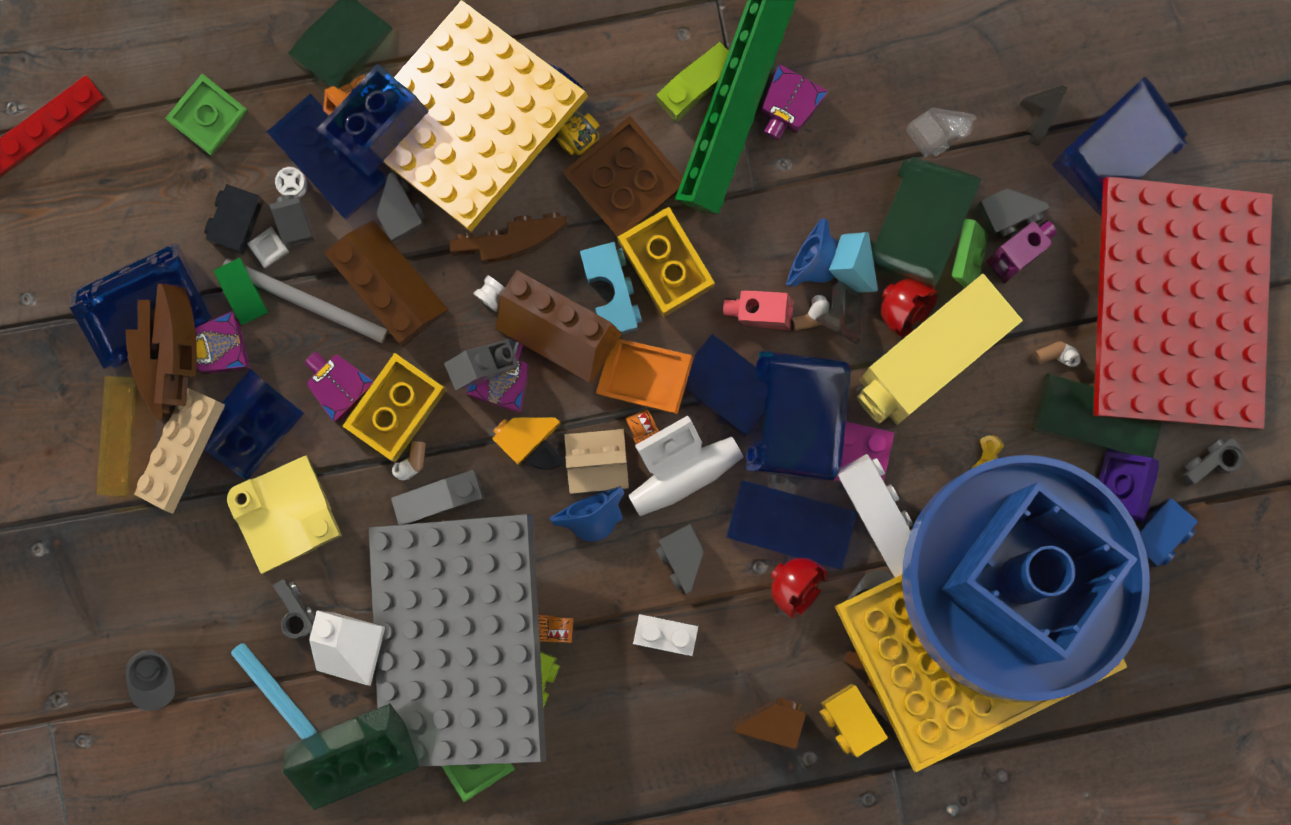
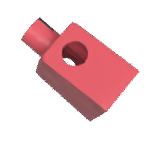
(773, 313)

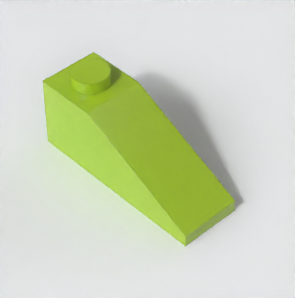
(692, 83)

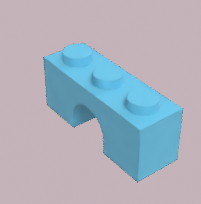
(605, 264)

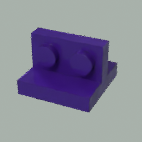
(1131, 481)

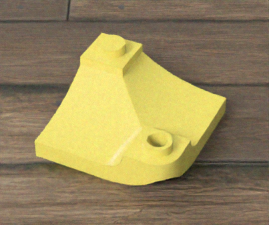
(283, 514)

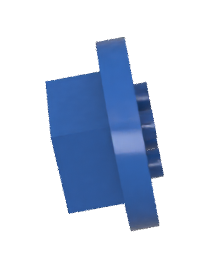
(1026, 579)

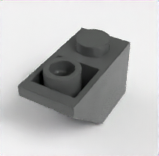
(1009, 209)
(396, 211)
(292, 221)
(481, 364)
(683, 554)

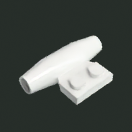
(680, 465)

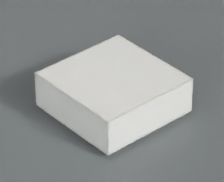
(268, 247)

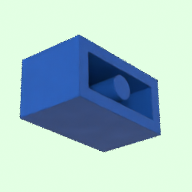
(1165, 530)

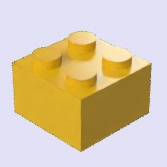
(853, 721)

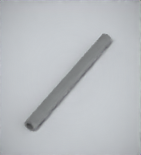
(316, 305)

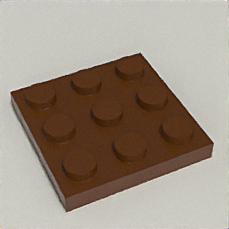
(624, 177)

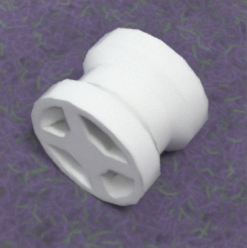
(287, 179)
(490, 293)

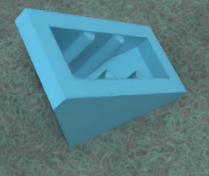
(854, 262)

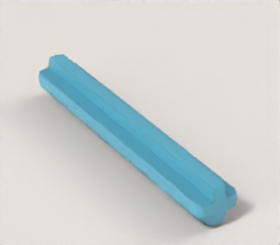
(273, 691)

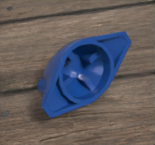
(814, 257)
(592, 516)

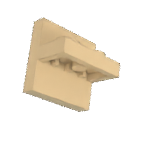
(596, 461)

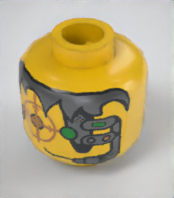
(578, 134)

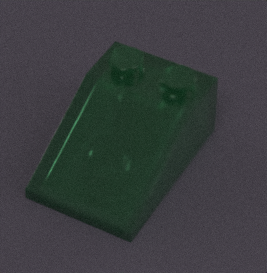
(340, 43)

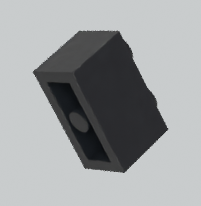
(233, 219)

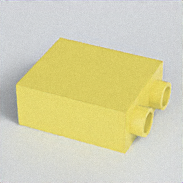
(936, 351)

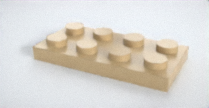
(178, 451)

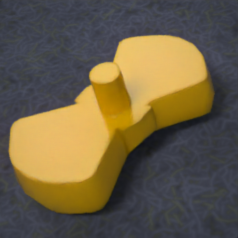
(991, 447)

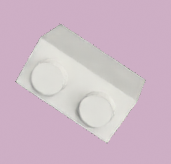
(665, 635)

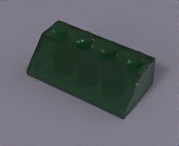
(1067, 413)
(350, 757)

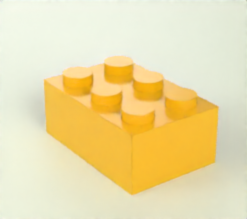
(666, 262)
(394, 407)

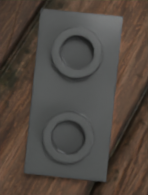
(1200, 467)
(291, 595)

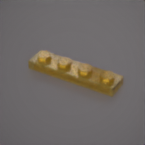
(116, 436)

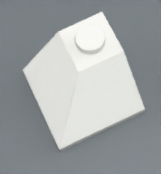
(345, 646)

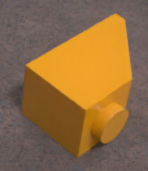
(523, 436)

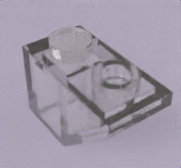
(937, 128)

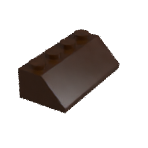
(386, 282)
(555, 326)
(773, 722)

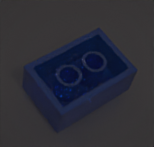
(373, 120)
(728, 385)

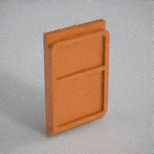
(645, 375)

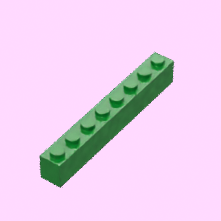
(734, 104)

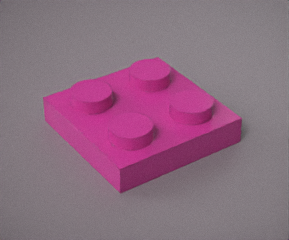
(866, 440)

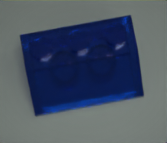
(251, 425)

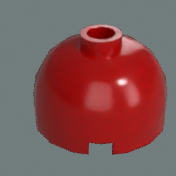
(906, 305)
(796, 585)

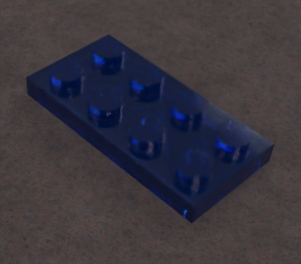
(321, 162)
(791, 524)

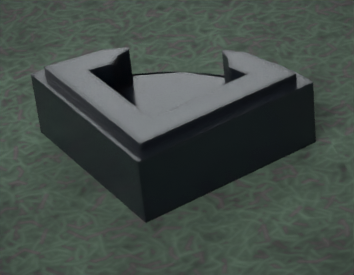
(545, 457)

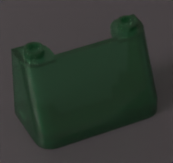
(923, 221)

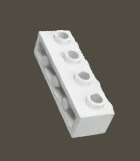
(878, 509)

